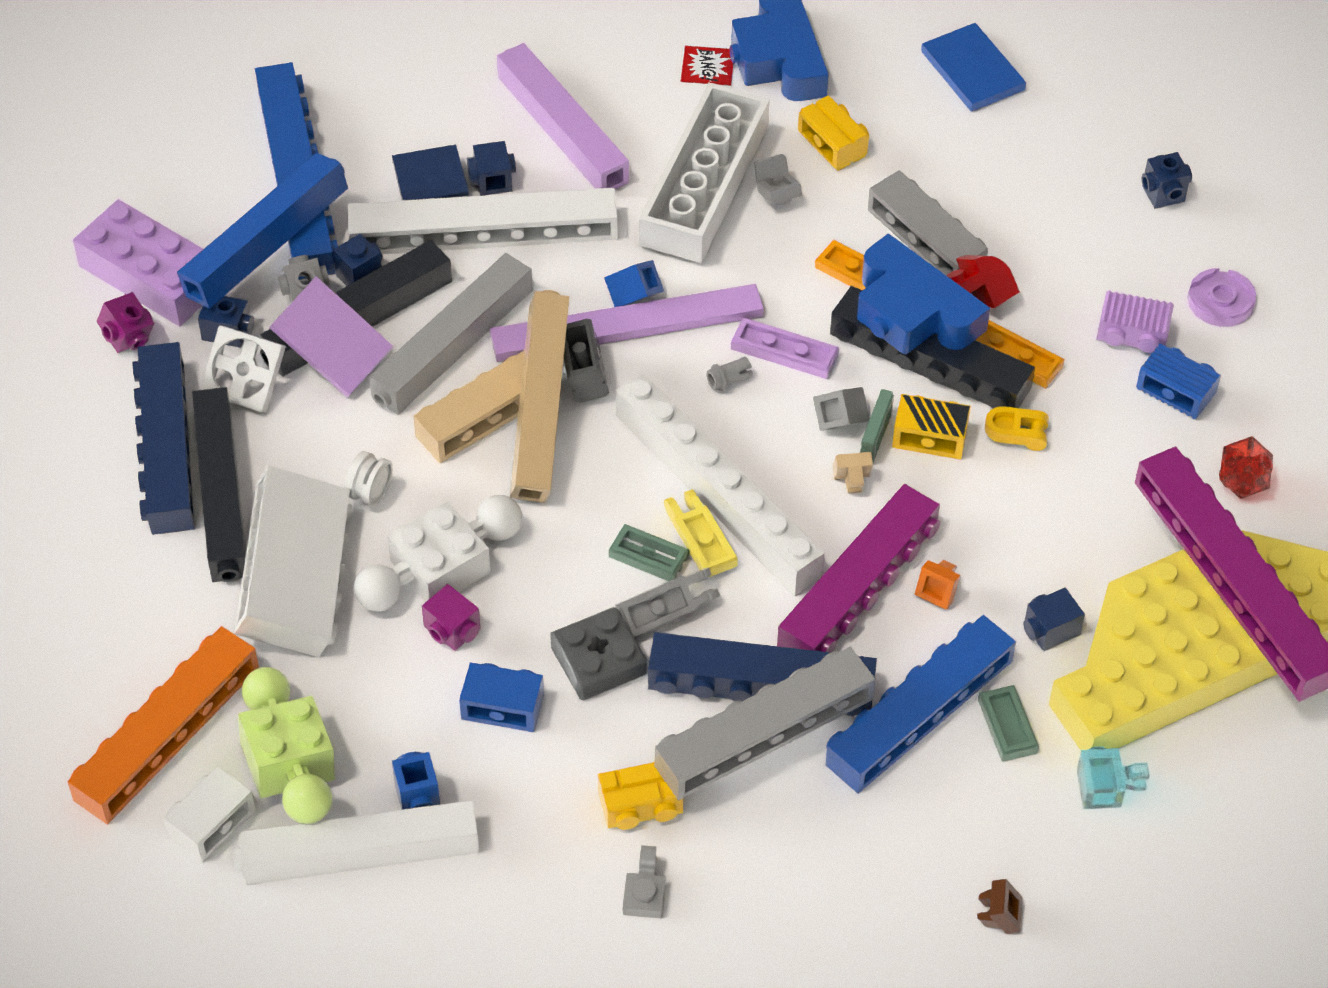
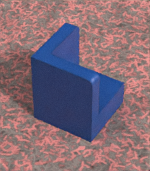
(634, 283)

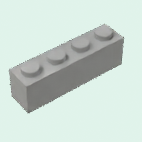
(922, 222)

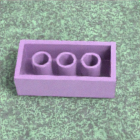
(138, 258)

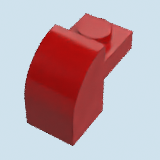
(985, 278)

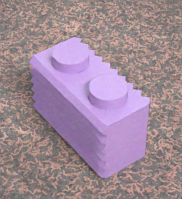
(1134, 321)

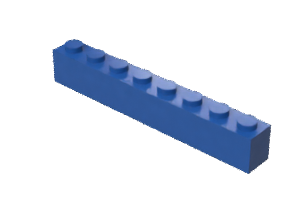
(290, 148)

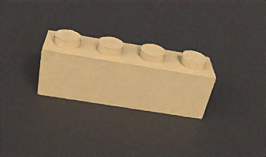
(471, 410)

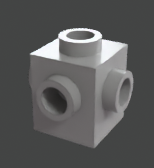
(299, 267)

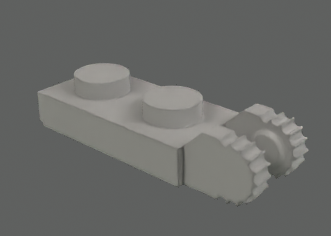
(664, 603)

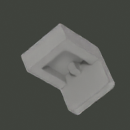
(775, 181)

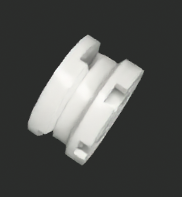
(368, 478)

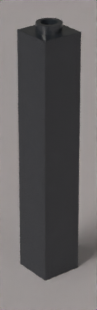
(383, 293)
(219, 484)

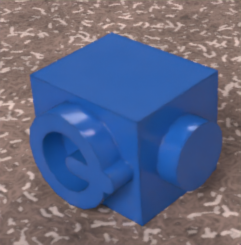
(415, 780)

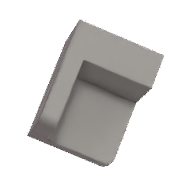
(841, 408)

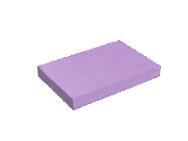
(331, 336)

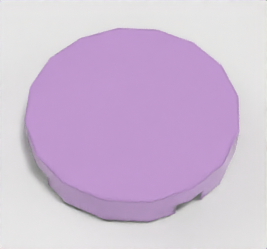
(1221, 297)

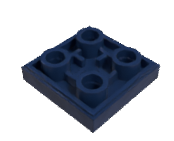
(430, 174)

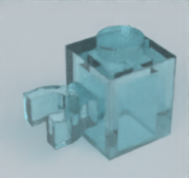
(1104, 778)

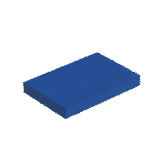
(973, 66)

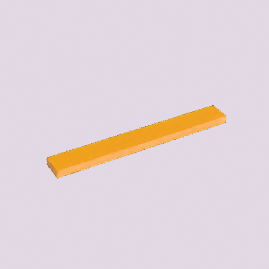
(847, 267)

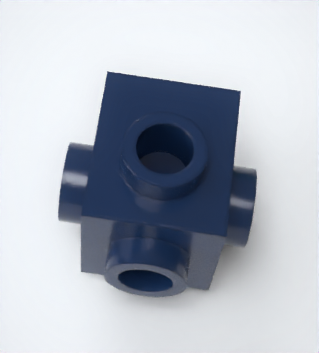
(1166, 179)

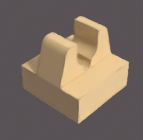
(853, 468)

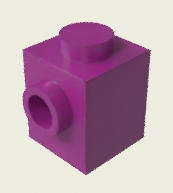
(451, 618)

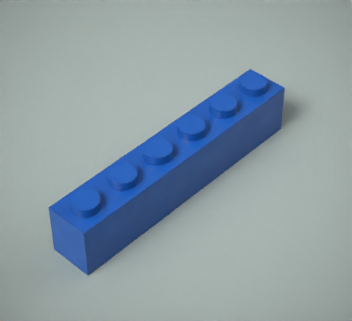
(919, 703)

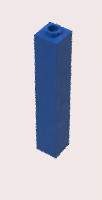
(262, 230)

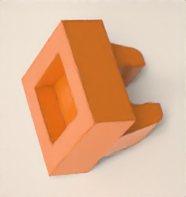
(938, 583)

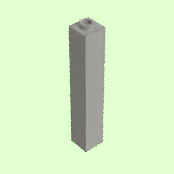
(450, 333)

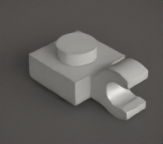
(644, 890)

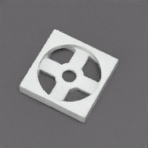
(217, 360)

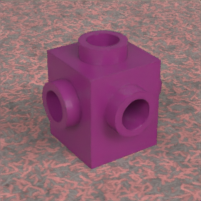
(125, 322)

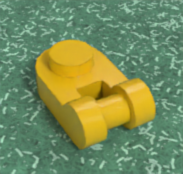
(1004, 425)

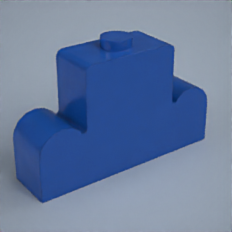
(780, 48)
(913, 299)

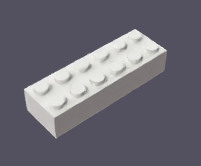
(704, 172)

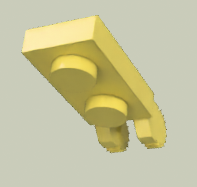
(701, 534)

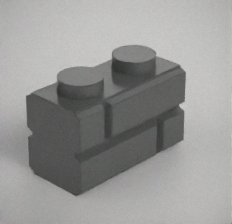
(584, 362)

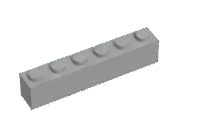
(763, 722)

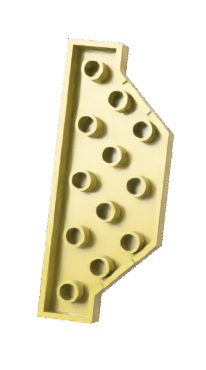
(1174, 646)

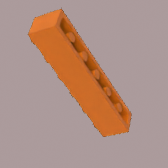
(162, 725)

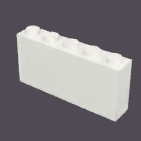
(294, 562)

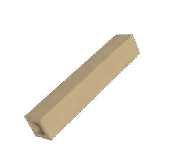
(539, 396)

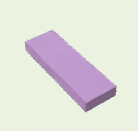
(784, 348)

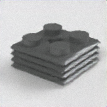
(587, 670)

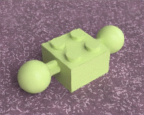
(286, 746)

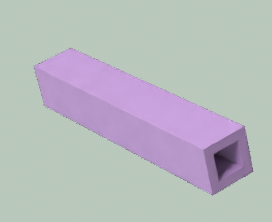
(562, 118)

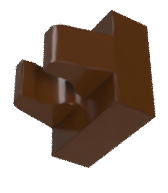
(1004, 906)

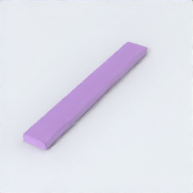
(648, 318)

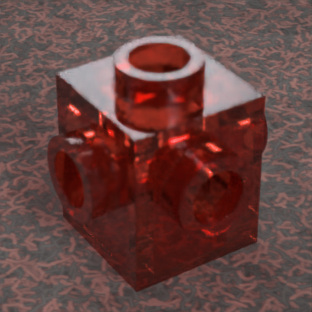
(1246, 467)

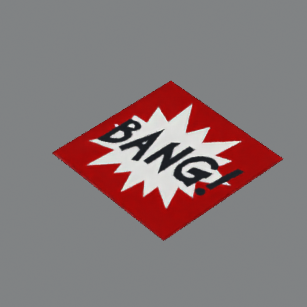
(707, 65)

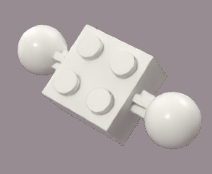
(437, 552)

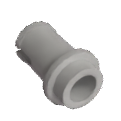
(728, 373)

